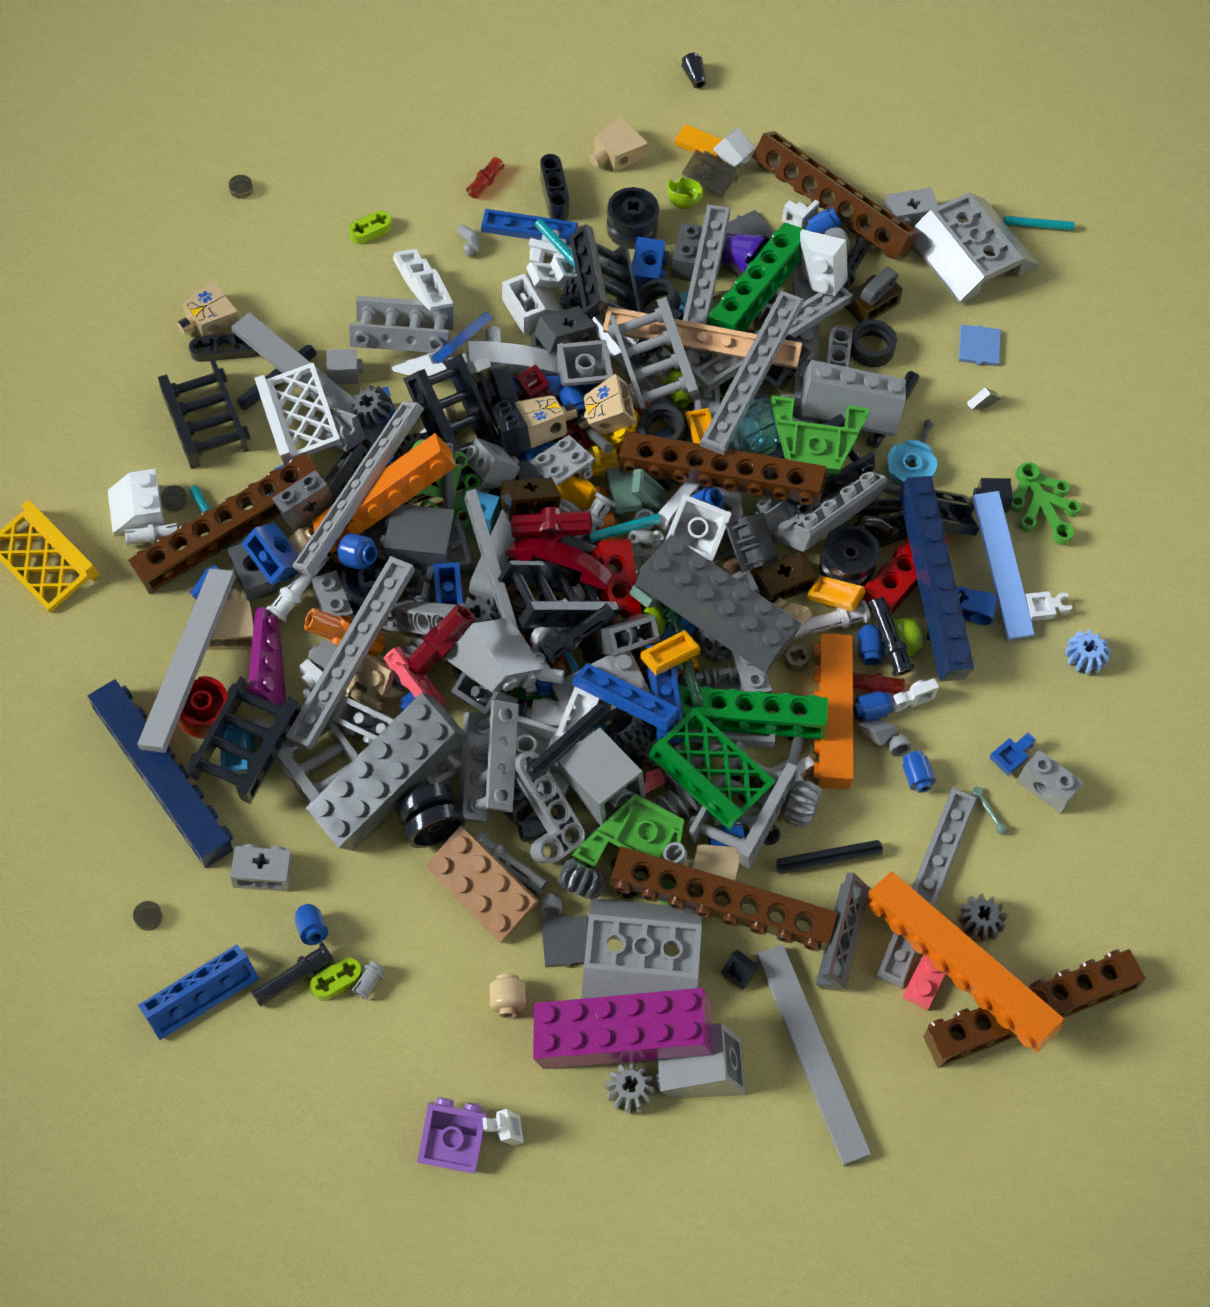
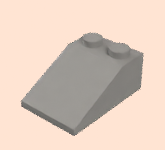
(621, 666)

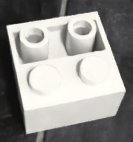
(528, 301)

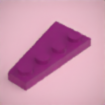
(266, 662)

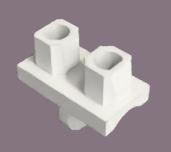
(543, 248)

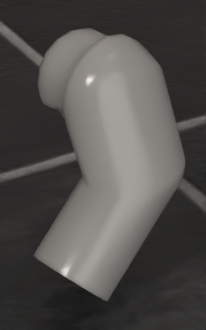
(472, 246)

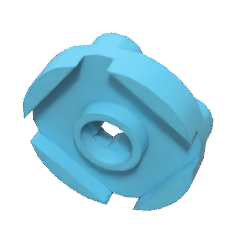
(910, 450)

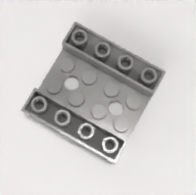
(958, 248)
(817, 521)
(641, 961)

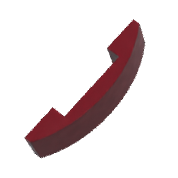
(535, 385)
(563, 554)

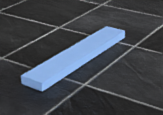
(1003, 566)

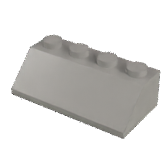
(831, 387)

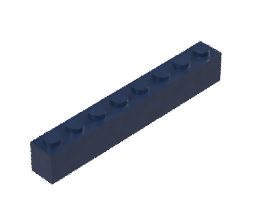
(935, 579)
(162, 775)

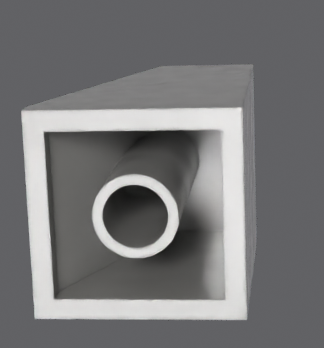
(495, 656)
(601, 775)
(705, 1075)

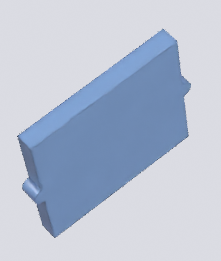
(979, 345)

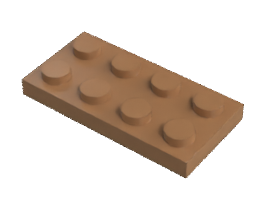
(482, 884)

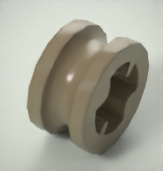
(792, 652)

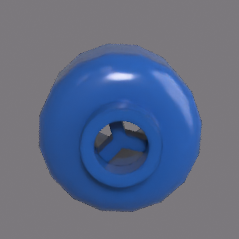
(356, 551)

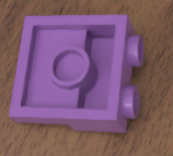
(452, 1135)

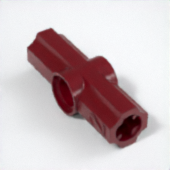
(551, 524)
(440, 639)

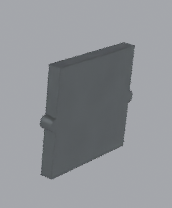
(749, 224)
(564, 940)

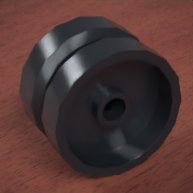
(631, 215)
(849, 555)
(359, 582)
(430, 815)

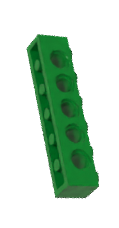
(759, 280)
(758, 719)

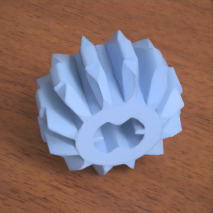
(1088, 652)

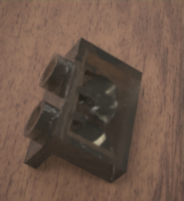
(710, 173)

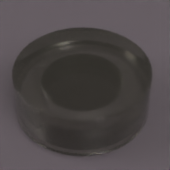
(240, 186)
(173, 498)
(147, 915)

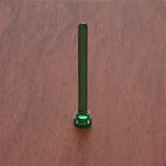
(689, 671)

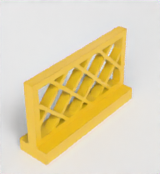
(61, 546)

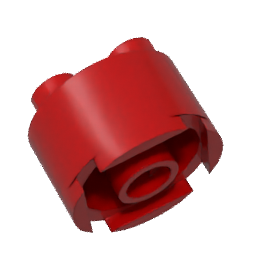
(202, 706)

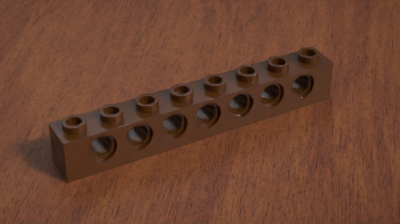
(901, 234)
(735, 462)
(219, 534)
(765, 902)
(1120, 964)

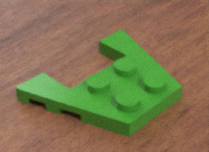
(817, 442)
(636, 826)

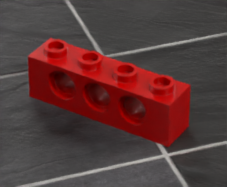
(621, 556)
(890, 574)

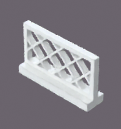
(276, 414)

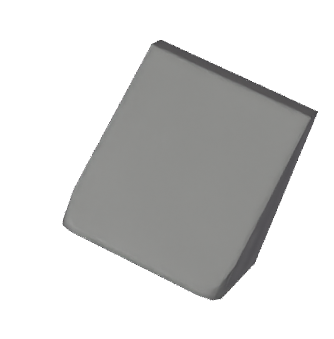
(877, 731)

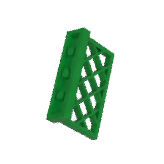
(700, 786)

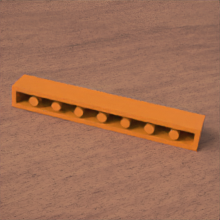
(964, 962)

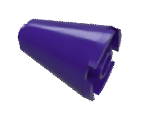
(741, 250)

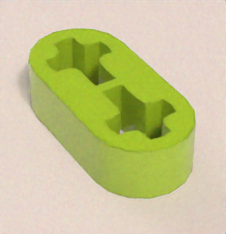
(370, 227)
(332, 974)

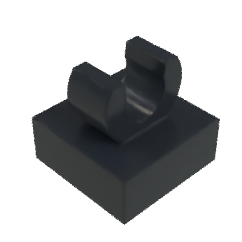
(740, 969)

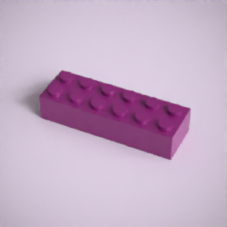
(622, 1028)

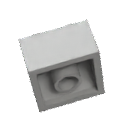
(583, 363)

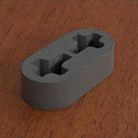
(879, 285)

